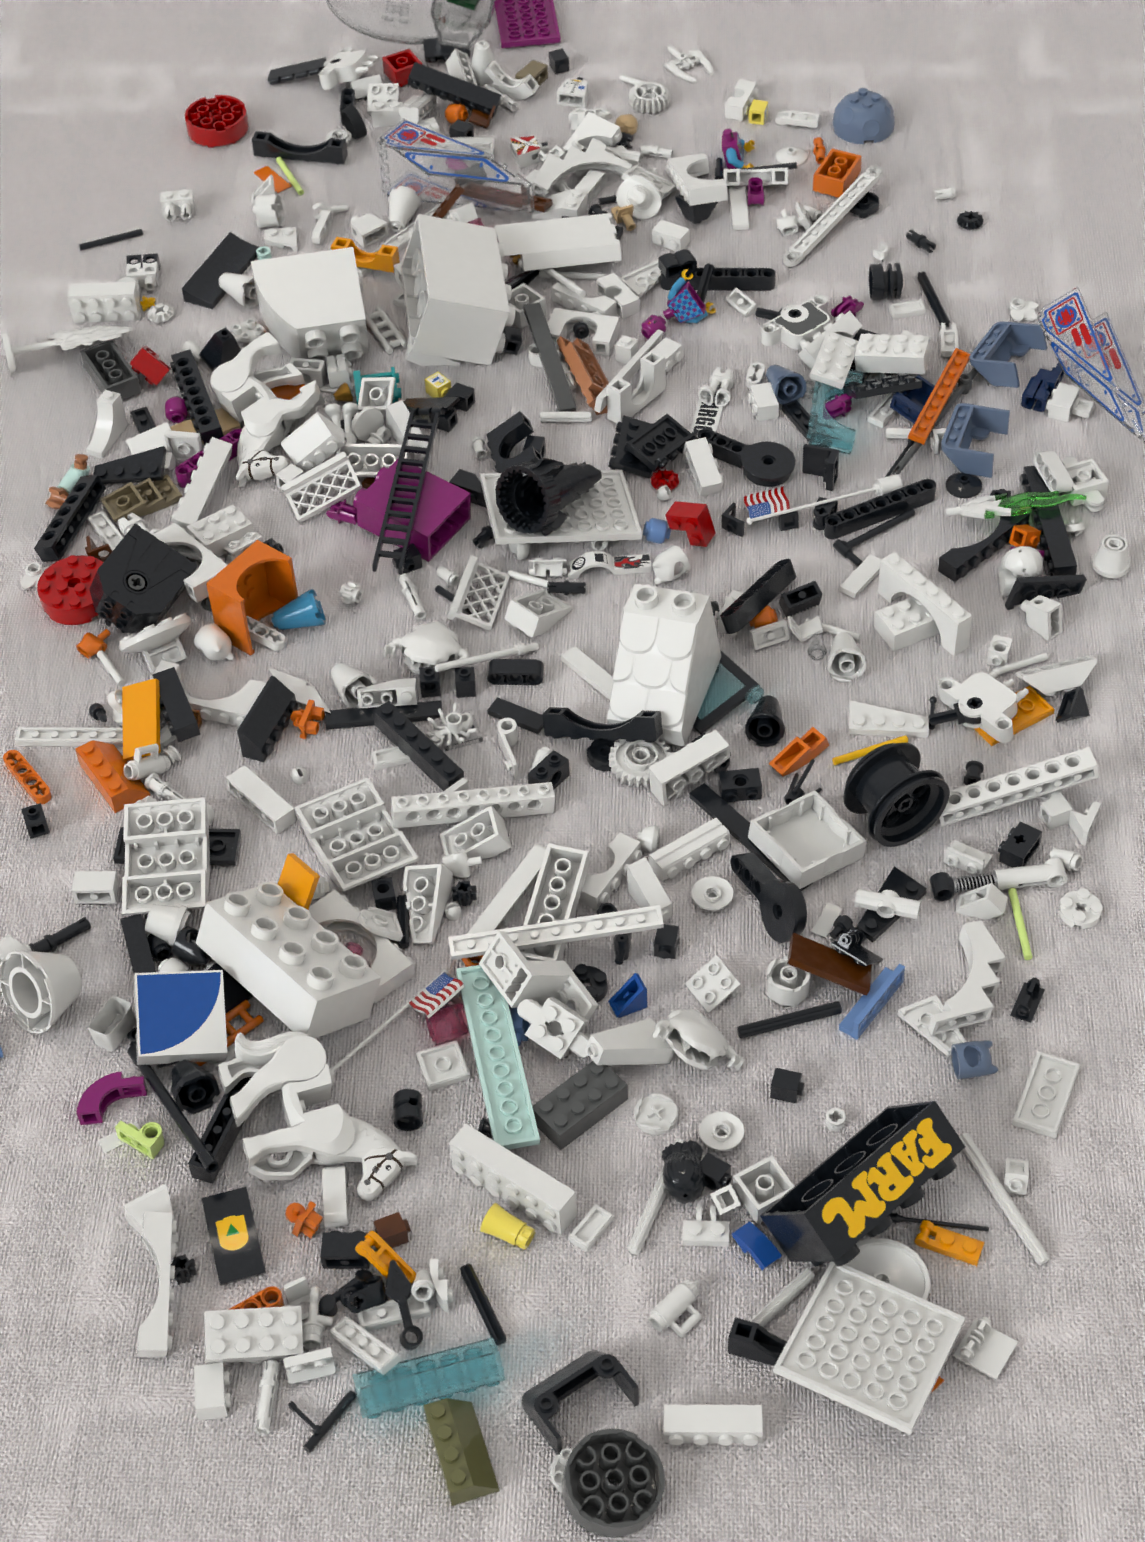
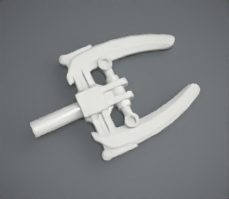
(684, 61)

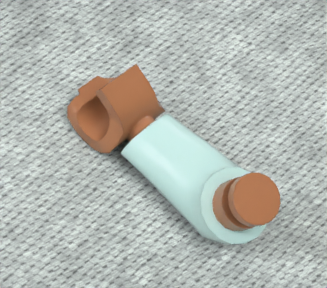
(61, 492)

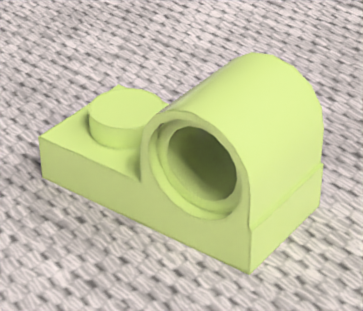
(141, 1138)

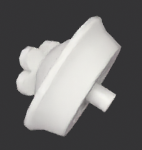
(1074, 527)

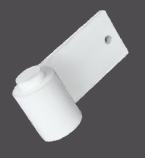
(508, 738)

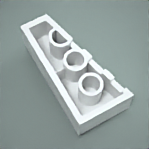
(687, 766)

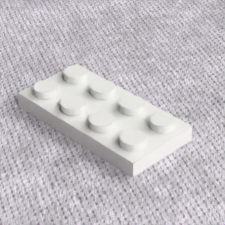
(834, 360)

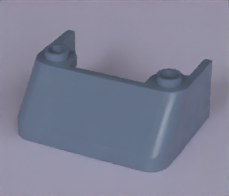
(999, 345)
(971, 423)

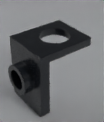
(731, 523)

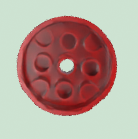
(216, 121)
(66, 589)

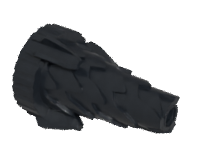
(534, 493)

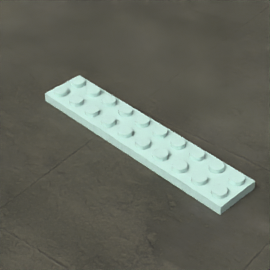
(498, 1061)

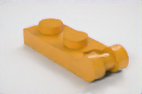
(949, 1243)
(383, 1256)

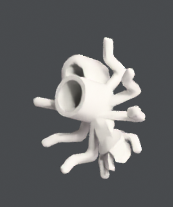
(455, 724)

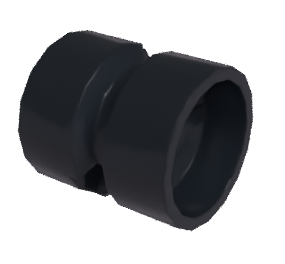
(407, 1109)

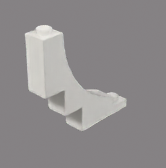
(971, 1002)

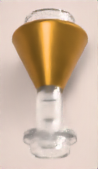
(344, 393)

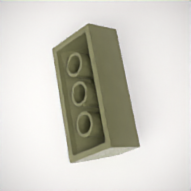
(460, 1450)

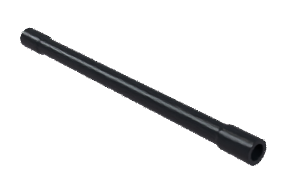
(204, 1155)

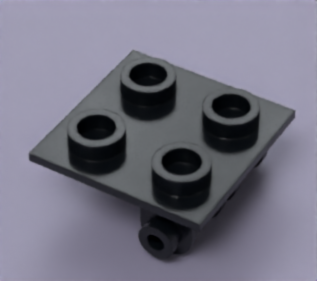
(850, 945)

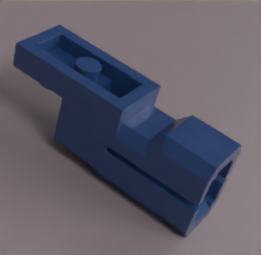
(1041, 388)

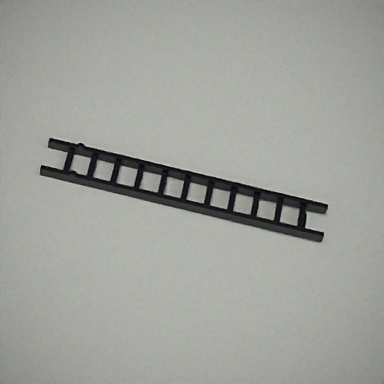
(419, 423)

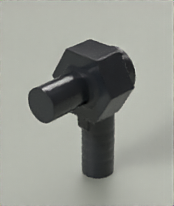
(843, 925)

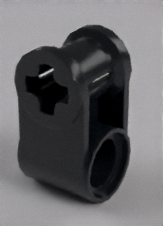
(822, 511)
(367, 1292)

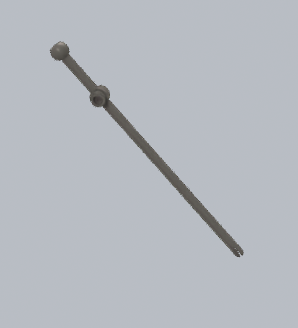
(964, 386)

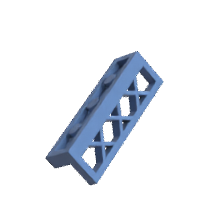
(869, 1006)

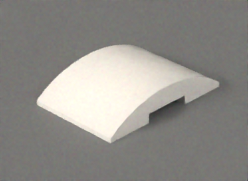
(354, 835)
(166, 855)

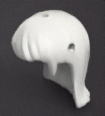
(1024, 561)

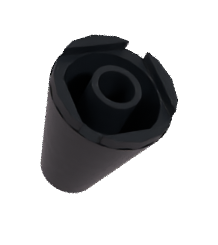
(765, 723)

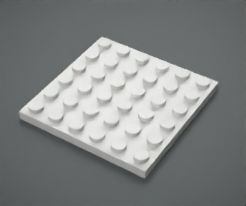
(870, 1346)

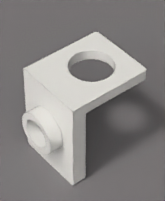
(806, 629)
(298, 1293)

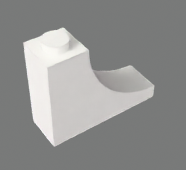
(596, 128)
(110, 423)

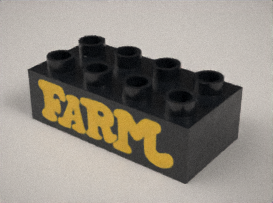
(864, 1184)

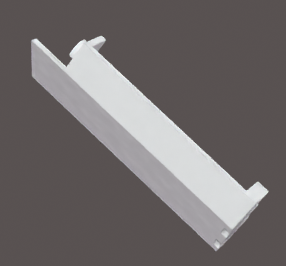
(561, 242)

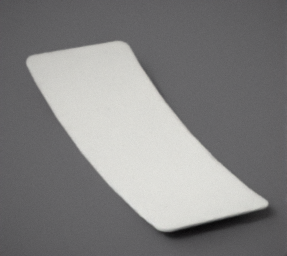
(826, 920)

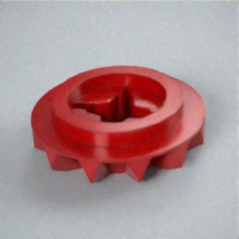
(657, 481)

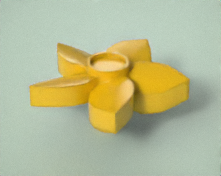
(147, 302)

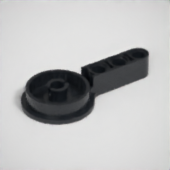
(763, 462)
(780, 902)

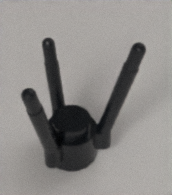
(797, 792)

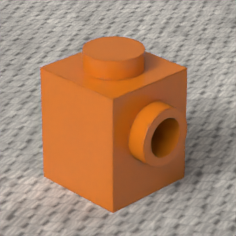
(1025, 536)

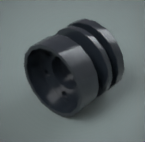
(885, 281)

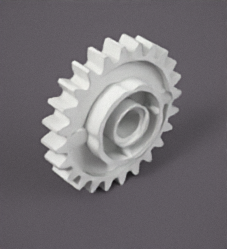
(634, 758)

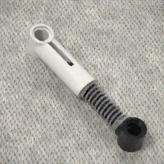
(1050, 872)

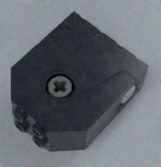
(139, 581)

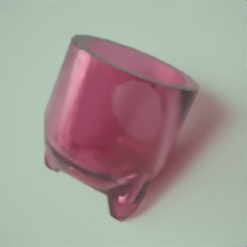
(446, 1024)

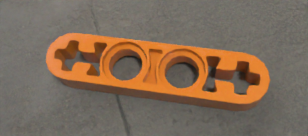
(29, 775)

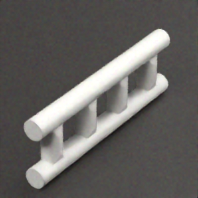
(388, 346)

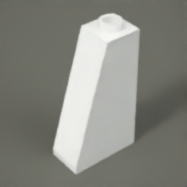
(396, 421)
(629, 1045)

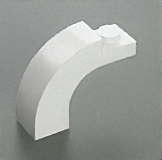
(515, 88)

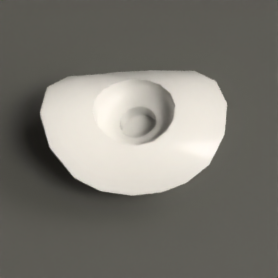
(642, 195)

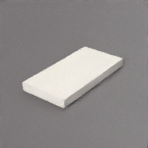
(1046, 1094)

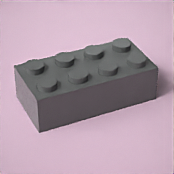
(110, 370)
(579, 1103)

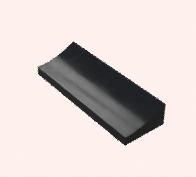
(230, 256)

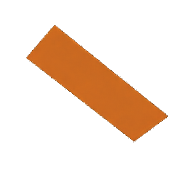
(280, 183)

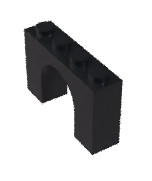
(505, 437)

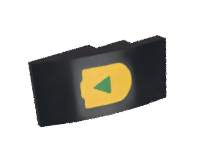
(233, 1236)

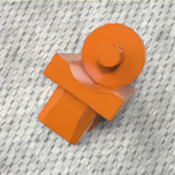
(304, 719)
(305, 1221)

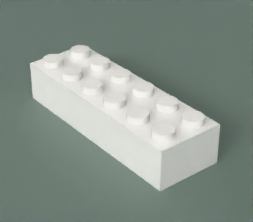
(556, 895)
(513, 1179)

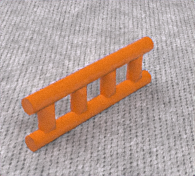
(251, 1023)

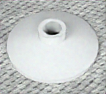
(791, 155)
(712, 893)
(721, 1123)

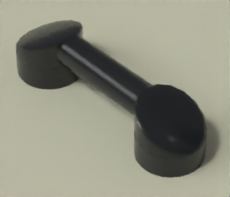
(328, 1302)

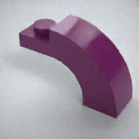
(105, 1092)

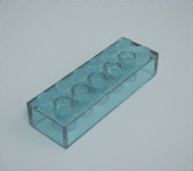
(429, 1378)

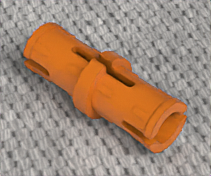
(819, 150)

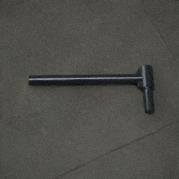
(719, 169)
(845, 548)

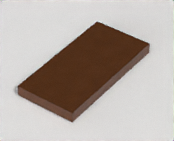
(829, 964)

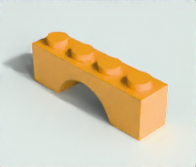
(381, 260)

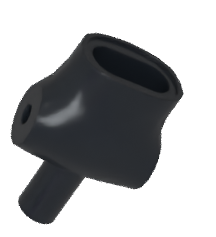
(622, 947)

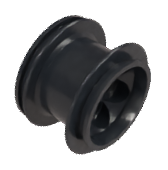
(895, 793)

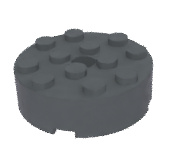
(598, 1503)

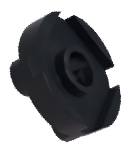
(866, 205)
(595, 977)

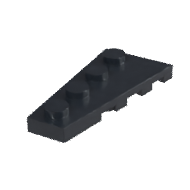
(1048, 586)

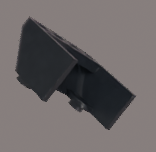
(542, 1400)

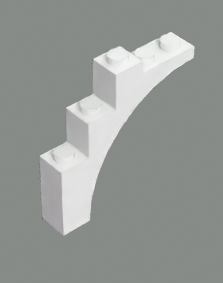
(574, 161)

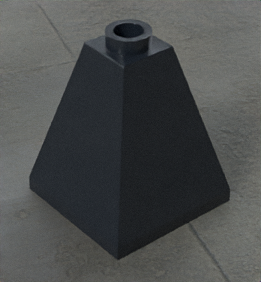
(220, 349)

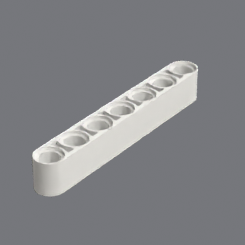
(512, 894)

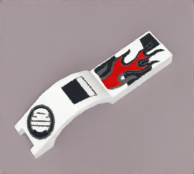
(618, 565)

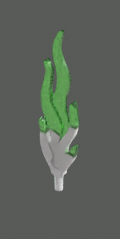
(1001, 505)

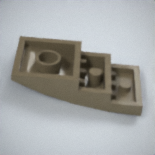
(142, 498)

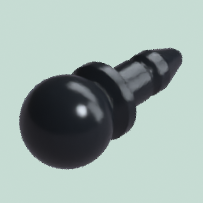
(98, 712)

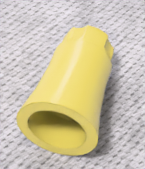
(507, 1227)

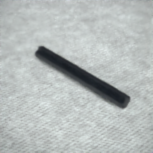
(933, 298)
(789, 1019)

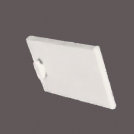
(149, 439)

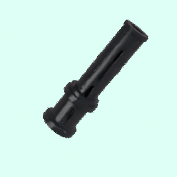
(51, 942)

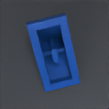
(630, 997)

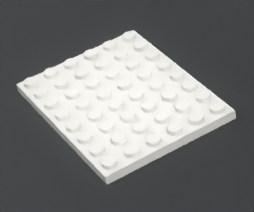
(597, 516)

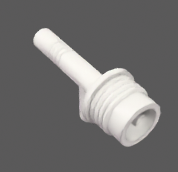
(314, 1327)

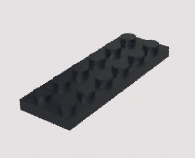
(222, 844)

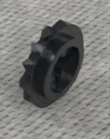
(963, 220)

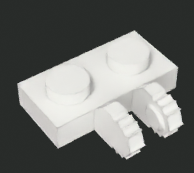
(705, 1232)

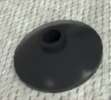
(963, 485)

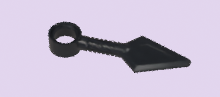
(399, 1289)

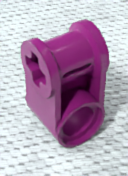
(755, 191)

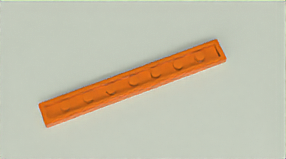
(939, 396)

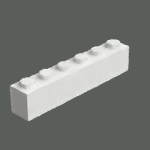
(203, 483)

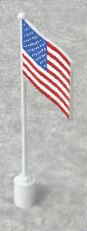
(775, 503)
(427, 1001)

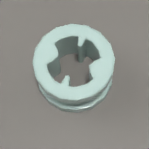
(263, 253)

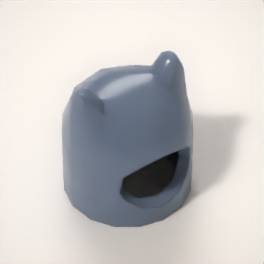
(972, 1059)

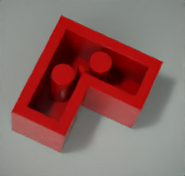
(149, 365)
(693, 519)

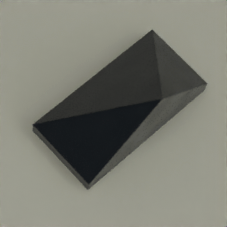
(1073, 706)

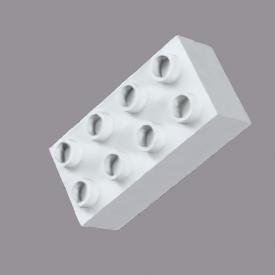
(288, 960)

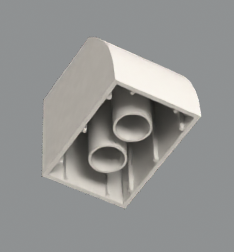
(313, 303)

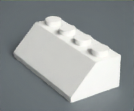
(370, 458)

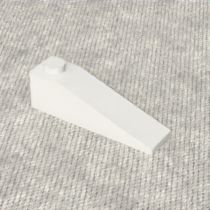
(427, 895)

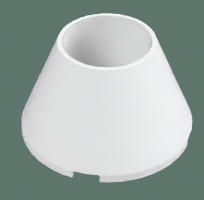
(38, 987)

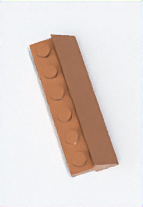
(584, 368)

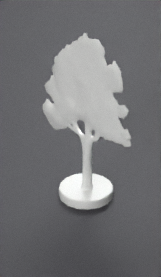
(64, 339)

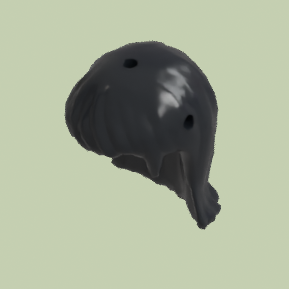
(683, 1171)

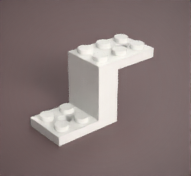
(533, 979)

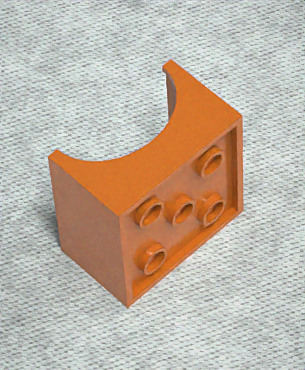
(253, 587)

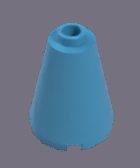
(300, 613)

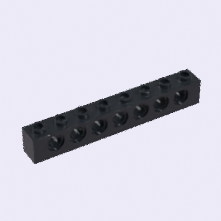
(195, 396)

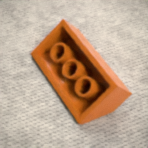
(105, 769)

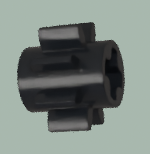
(464, 893)
(183, 1269)

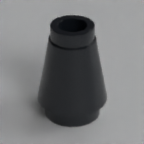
(159, 948)

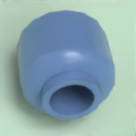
(656, 530)

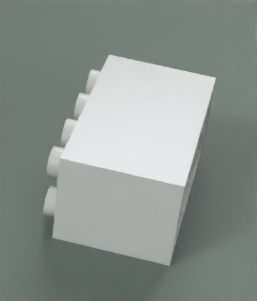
(456, 290)

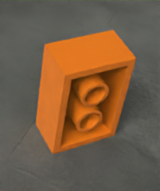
(837, 172)

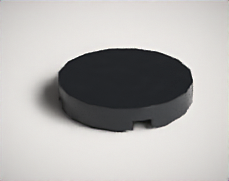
(599, 754)

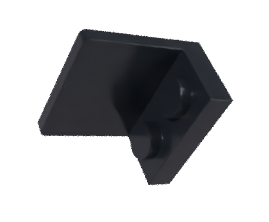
(821, 462)

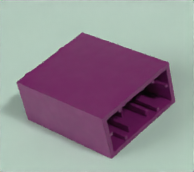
(439, 516)

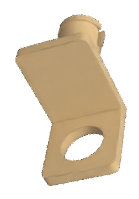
(624, 215)

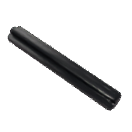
(483, 1304)

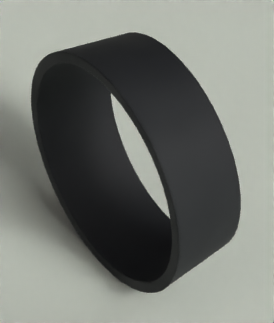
(353, 122)

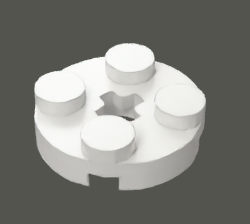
(1083, 899)

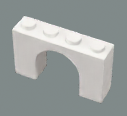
(604, 327)
(623, 401)

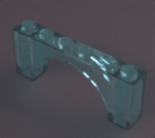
(824, 429)

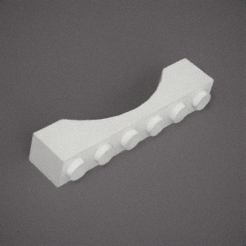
(157, 1237)

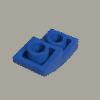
(758, 1245)

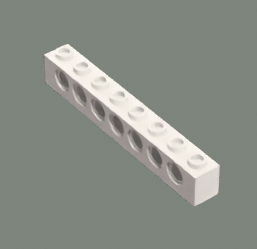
(1019, 785)
(462, 804)

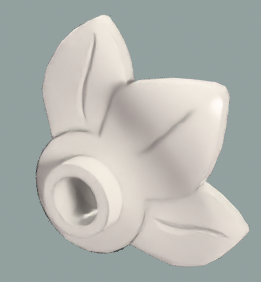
(1023, 310)
(33, 573)

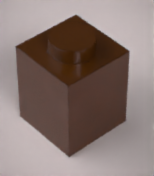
(393, 1229)

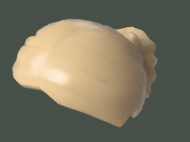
(627, 123)

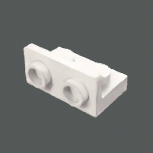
(967, 858)
(309, 1365)

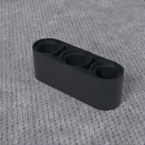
(347, 98)
(515, 672)

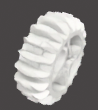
(649, 97)

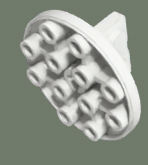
(159, 641)

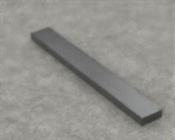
(549, 357)

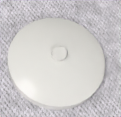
(893, 1264)

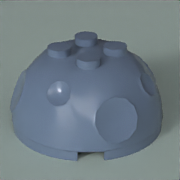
(863, 117)

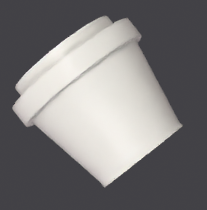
(1112, 557)
(167, 921)

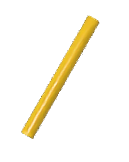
(862, 752)

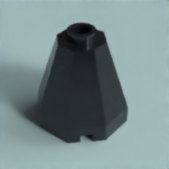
(193, 1087)

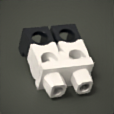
(144, 272)

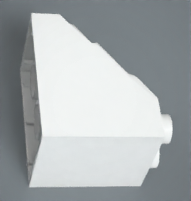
(664, 659)

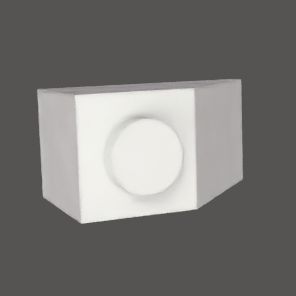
(982, 902)

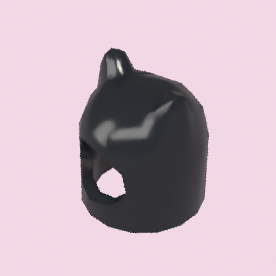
(189, 951)

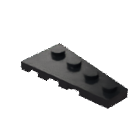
(134, 467)
(906, 887)

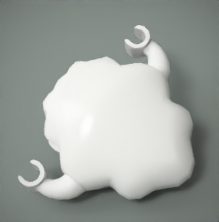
(427, 646)
(696, 1039)

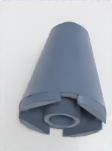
(786, 384)

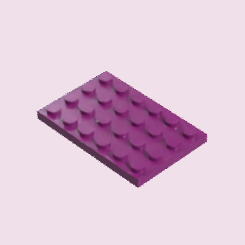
(526, 22)

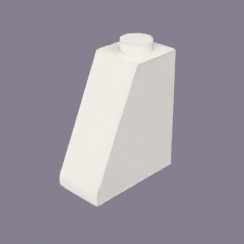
(646, 888)

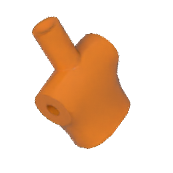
(92, 644)

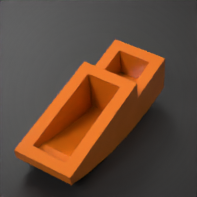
(799, 752)

